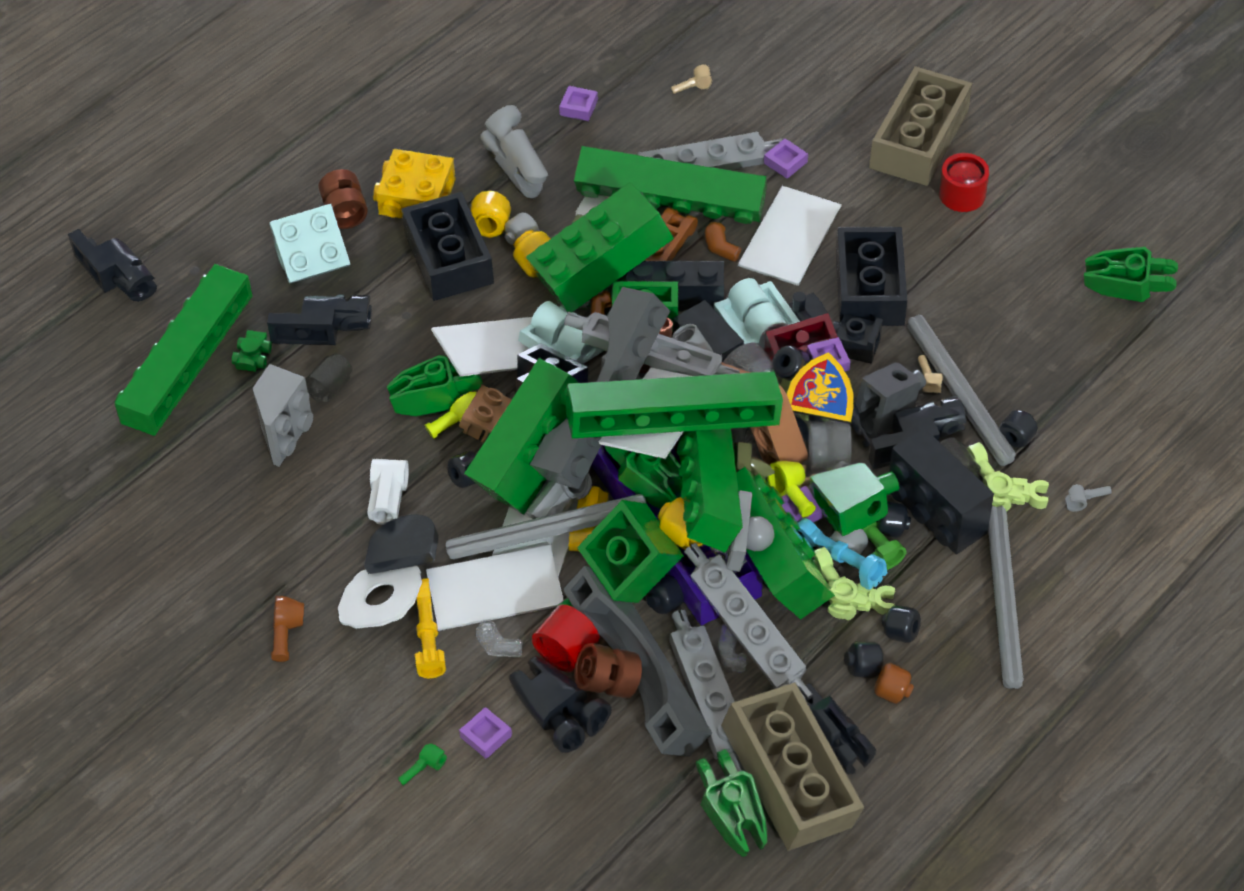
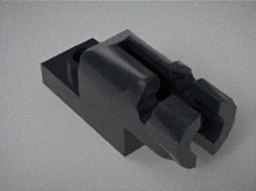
(113, 266)
(320, 320)
(936, 420)
(840, 732)

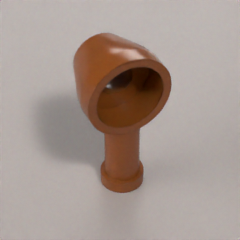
(287, 615)

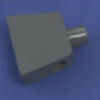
(886, 393)

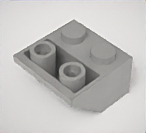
(282, 410)

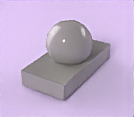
(755, 535)

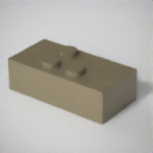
(920, 126)
(792, 766)

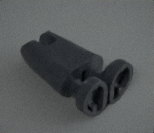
(552, 694)

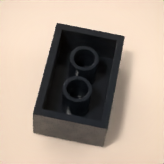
(447, 246)
(871, 274)
(941, 491)

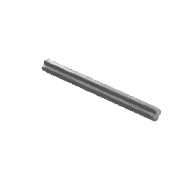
(960, 387)
(533, 529)
(1005, 599)

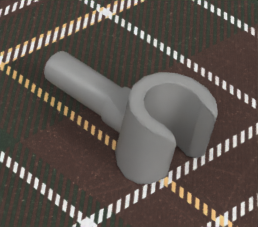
(1078, 496)

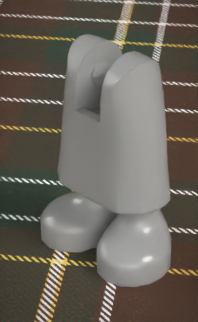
(514, 151)

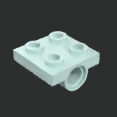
(309, 243)
(755, 310)
(549, 329)

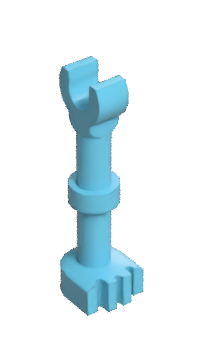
(870, 568)

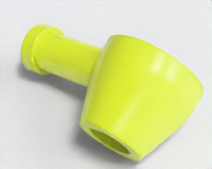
(452, 417)
(786, 480)

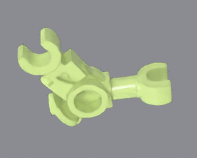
(1008, 489)
(848, 594)

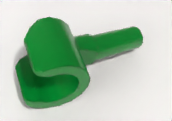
(429, 755)

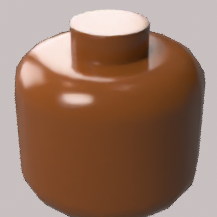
(893, 683)

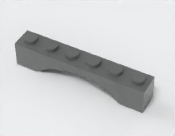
(632, 332)
(668, 708)

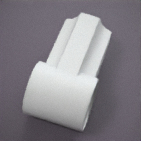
(386, 483)

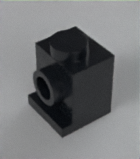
(859, 337)

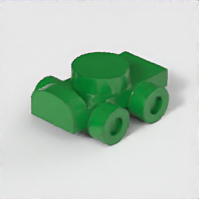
(251, 349)

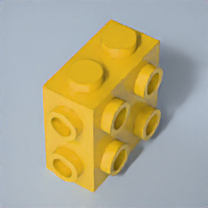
(411, 180)

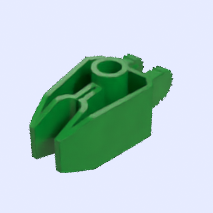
(1129, 273)
(429, 387)
(649, 475)
(733, 804)

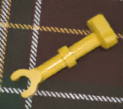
(429, 662)

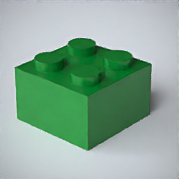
(629, 551)

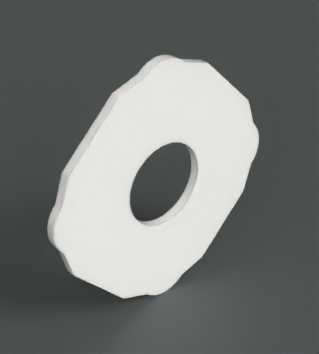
(358, 614)

